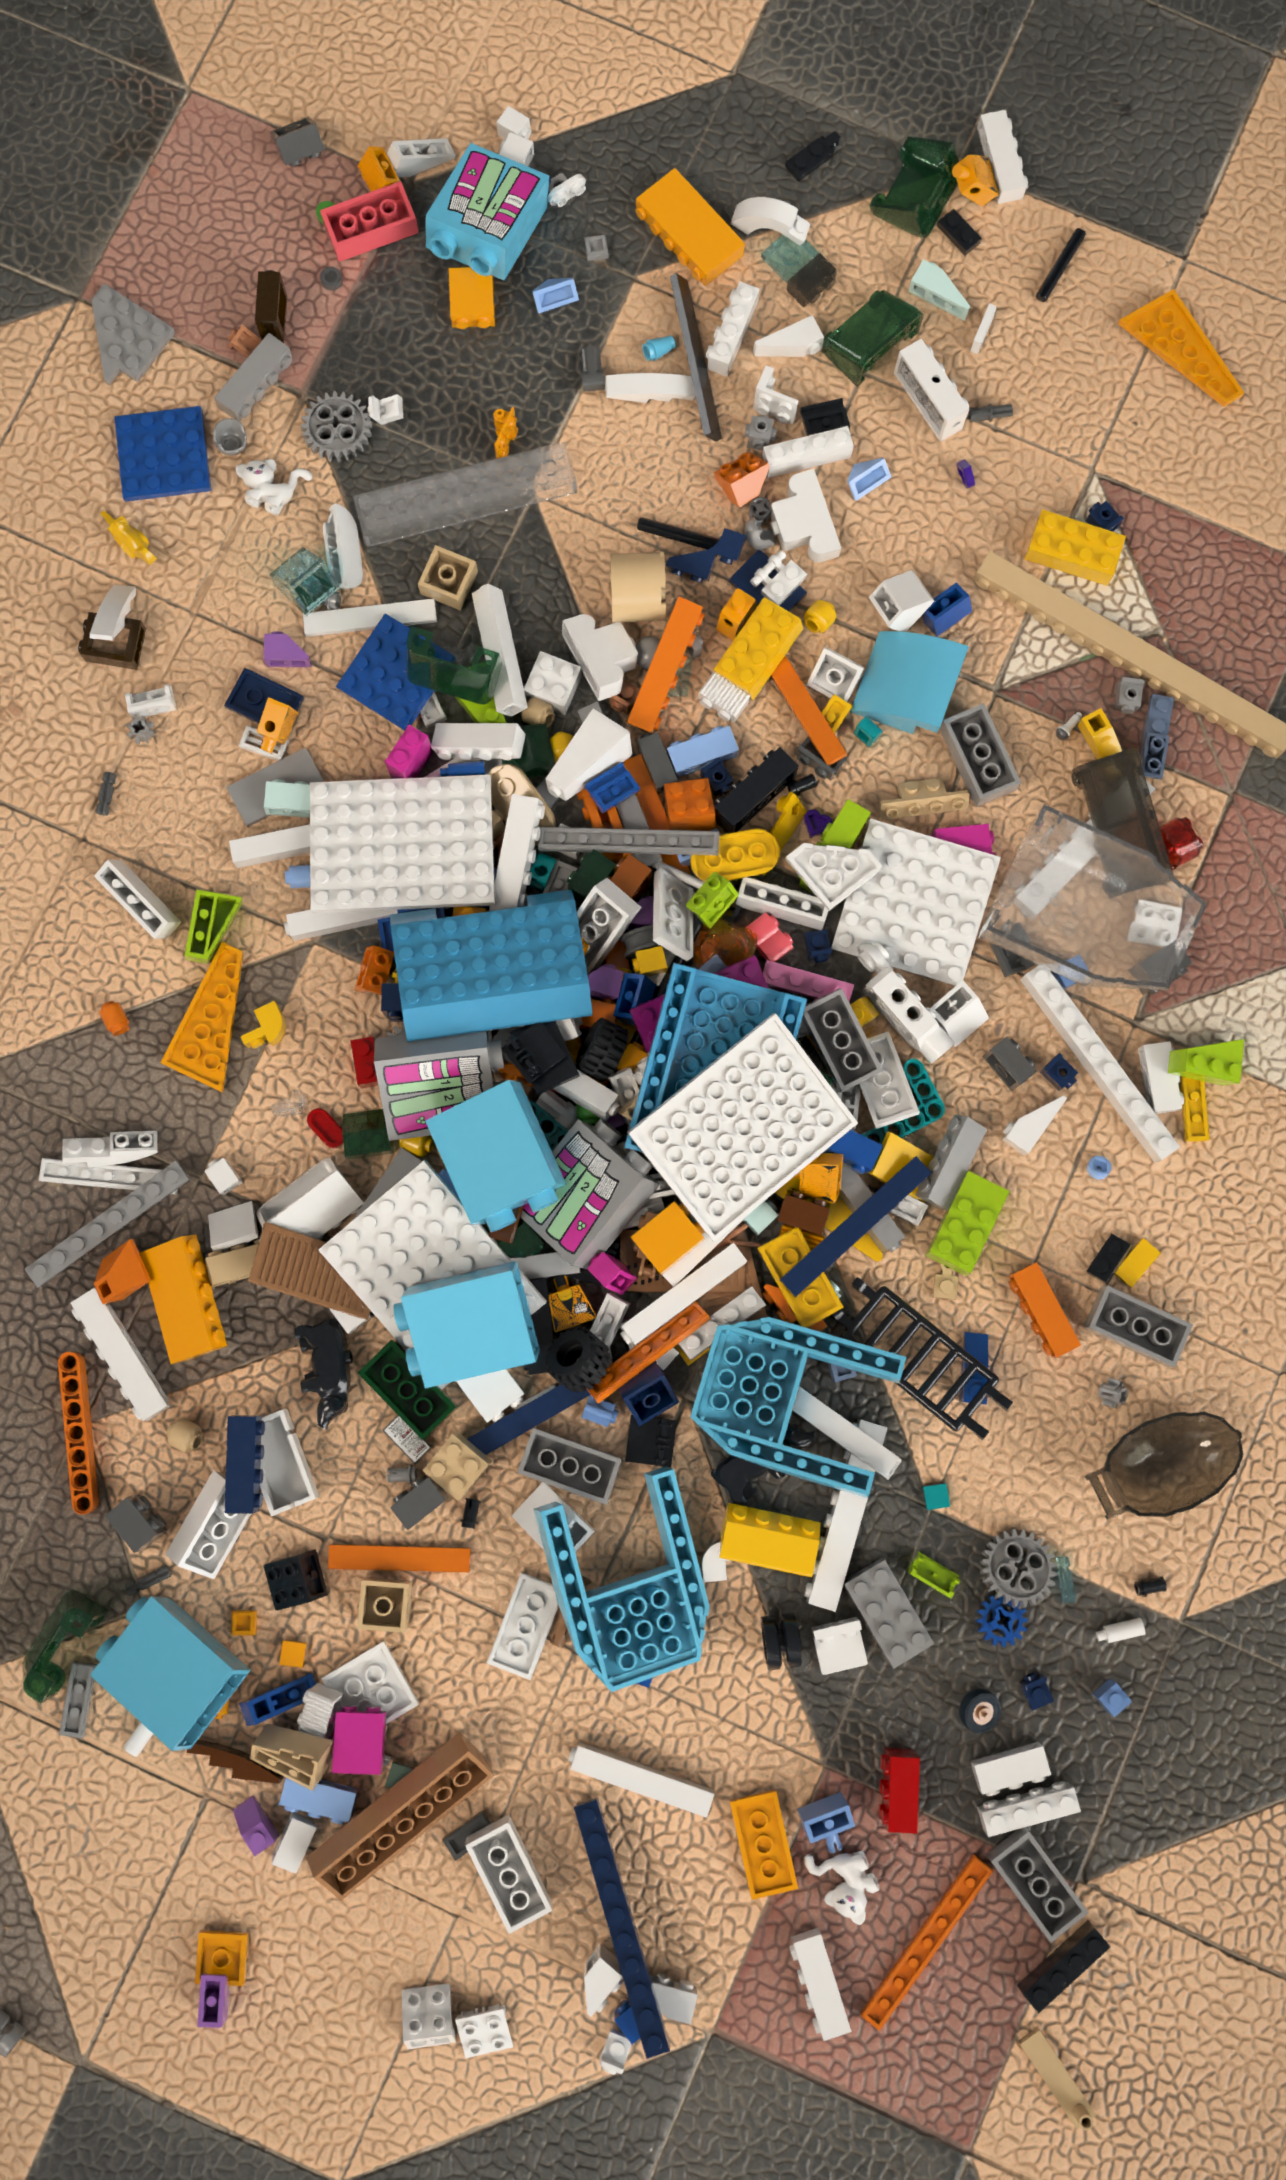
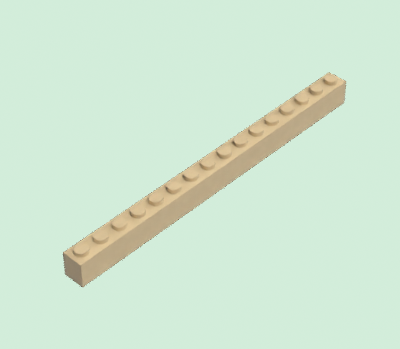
(1132, 654)

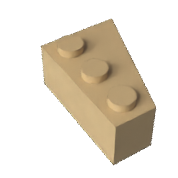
(230, 1266)
(292, 1754)

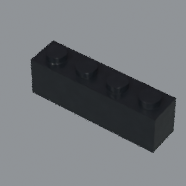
(544, 1329)
(1063, 1966)

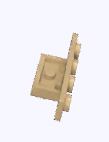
(923, 798)

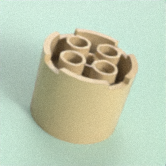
(638, 587)

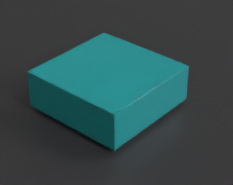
(936, 1496)

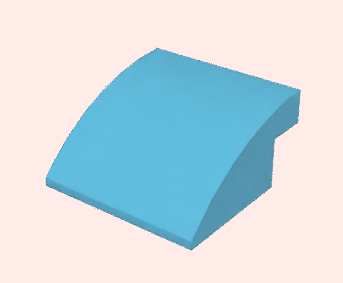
(909, 680)

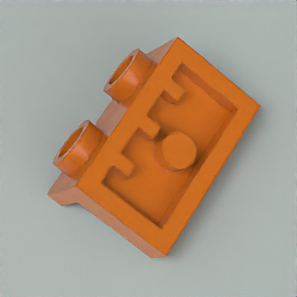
(374, 969)

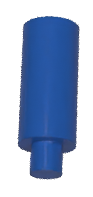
(463, 769)

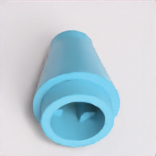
(658, 347)

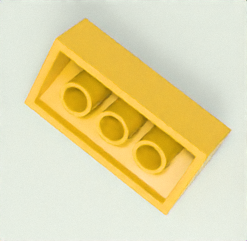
(769, 1539)

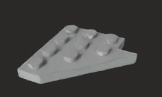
(127, 335)

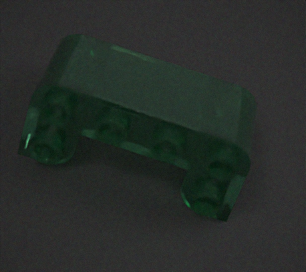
(471, 684)
(40, 1675)

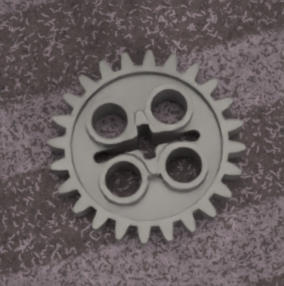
(336, 444)
(1037, 1577)

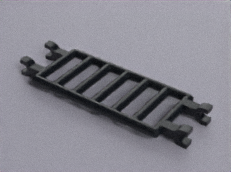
(937, 1335)

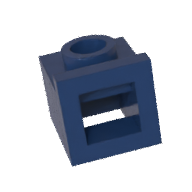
(1104, 517)
(717, 786)
(1051, 1073)

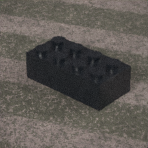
(755, 791)

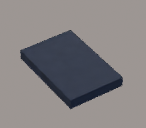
(745, 573)
(252, 693)

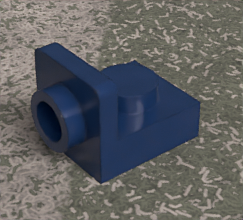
(818, 946)
(1036, 1690)

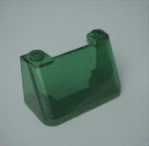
(920, 187)
(871, 334)

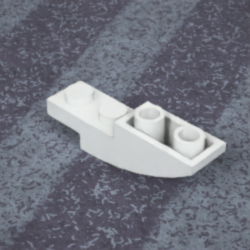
(111, 1150)

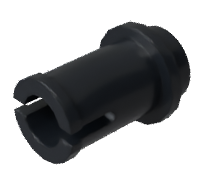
(802, 784)
(470, 1513)
(1150, 1586)

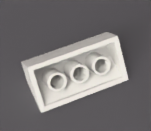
(207, 1531)

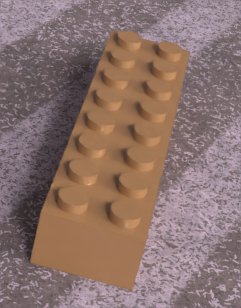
(399, 1816)

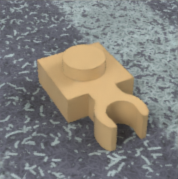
(945, 1285)

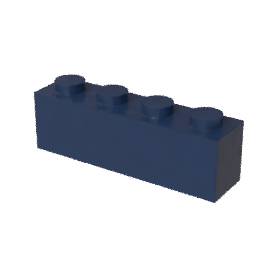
(243, 1464)

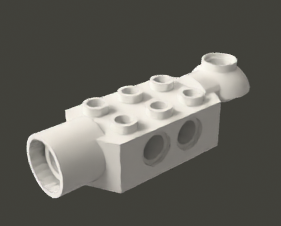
(920, 1032)

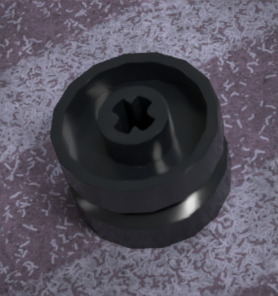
(781, 1641)

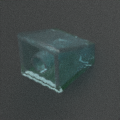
(305, 580)

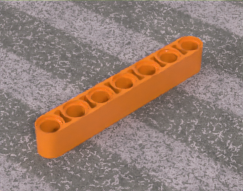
(74, 1444)

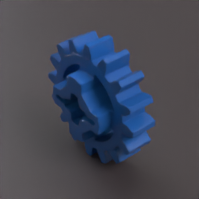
(1005, 1629)

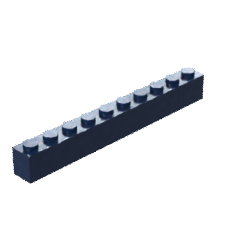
(622, 1928)

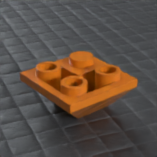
(742, 478)
(121, 1273)

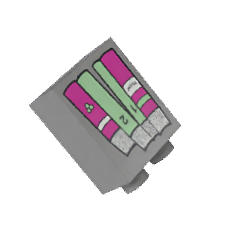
(431, 1077)
(600, 1194)

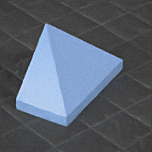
(554, 294)
(867, 476)

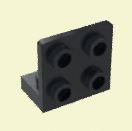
(295, 1580)

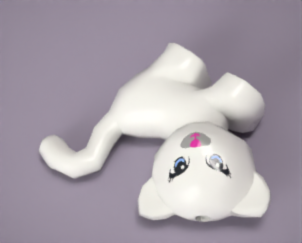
(260, 477)
(849, 1895)

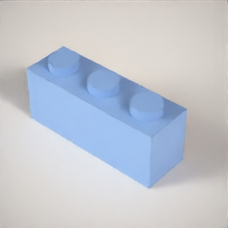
(701, 750)
(327, 1800)

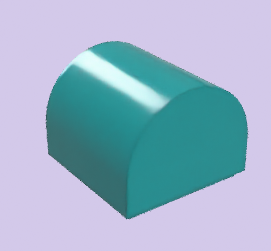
(867, 731)

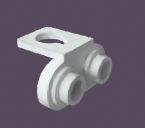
(566, 190)

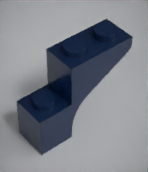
(701, 563)

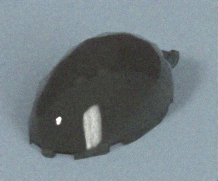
(1168, 1465)

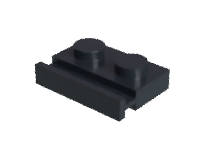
(824, 416)

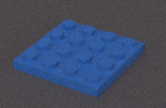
(162, 453)
(379, 675)

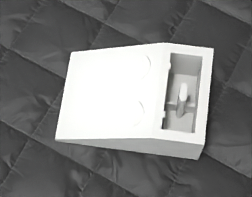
(543, 1495)

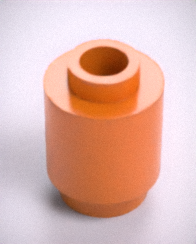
(114, 1018)

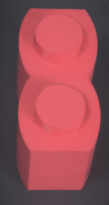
(770, 940)

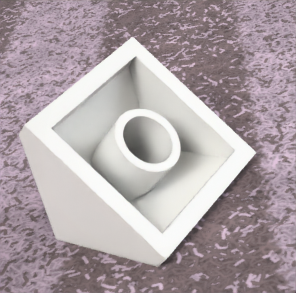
(835, 675)

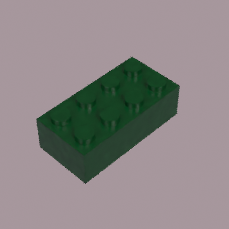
(417, 1406)

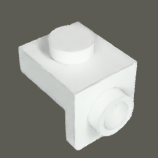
(386, 409)

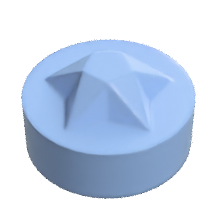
(1098, 1167)

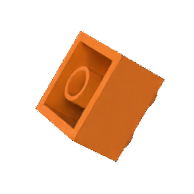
(690, 805)

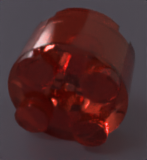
(1180, 841)

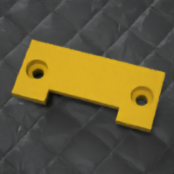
(792, 814)

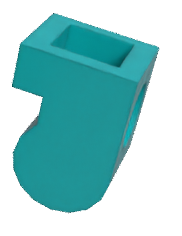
(541, 871)

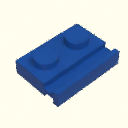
(612, 787)

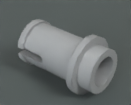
(402, 1474)

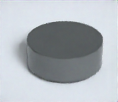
(331, 278)

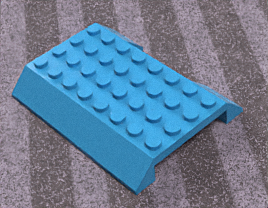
(490, 968)
(698, 1024)

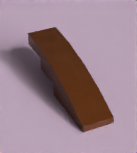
(242, 1765)

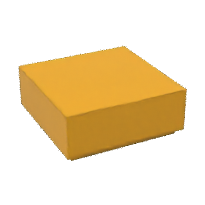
(244, 1622)
(293, 1653)

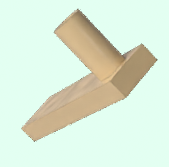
(1058, 2080)

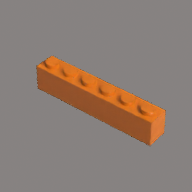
(665, 664)

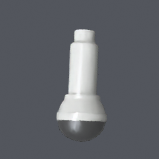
(1064, 731)

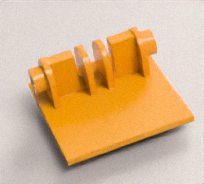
(505, 430)

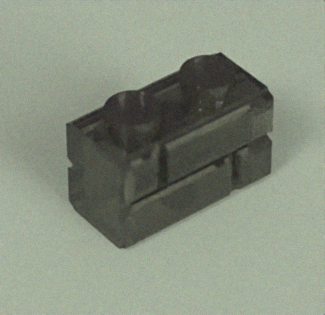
(812, 280)

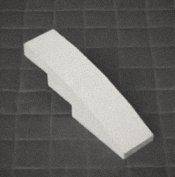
(646, 386)
(112, 611)

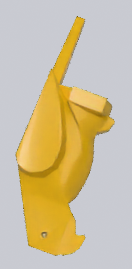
(129, 538)

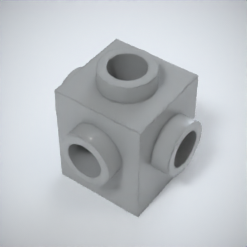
(760, 432)

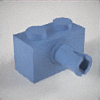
(826, 1819)

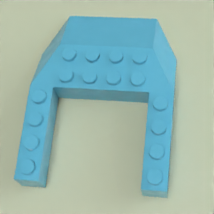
(753, 1390)
(640, 1622)

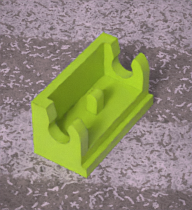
(933, 1574)

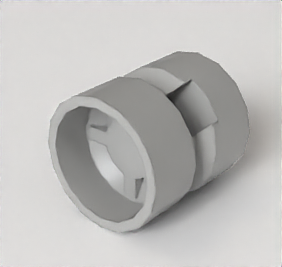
(9, 2034)

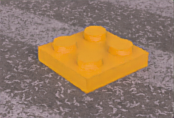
(222, 1954)

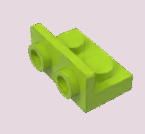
(712, 899)

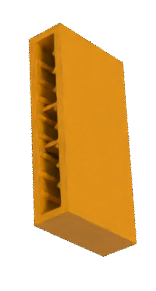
(689, 227)
(183, 1299)

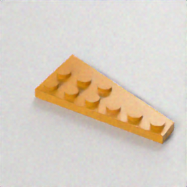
(1177, 338)
(205, 1032)

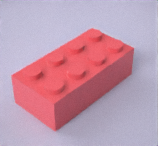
(369, 221)

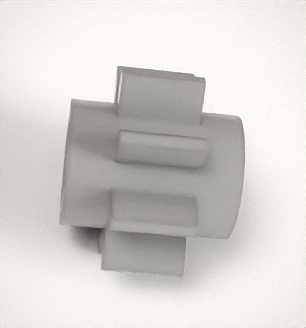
(142, 735)
(1113, 1393)

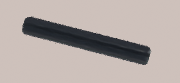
(1060, 265)
(676, 533)

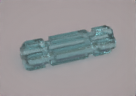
(1065, 1579)

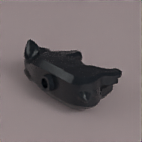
(330, 1367)
(735, 1472)

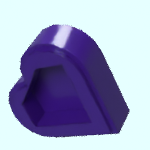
(965, 471)
(815, 822)

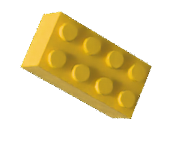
(1075, 547)
(759, 647)

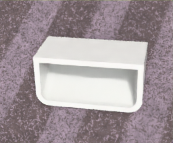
(312, 1202)

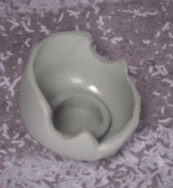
(229, 437)
(756, 536)
(646, 649)

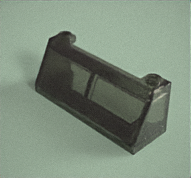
(1121, 801)

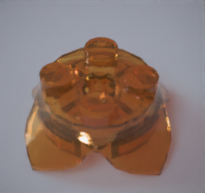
(738, 941)

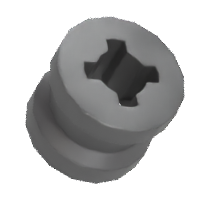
(760, 505)

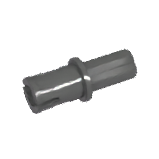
(990, 412)

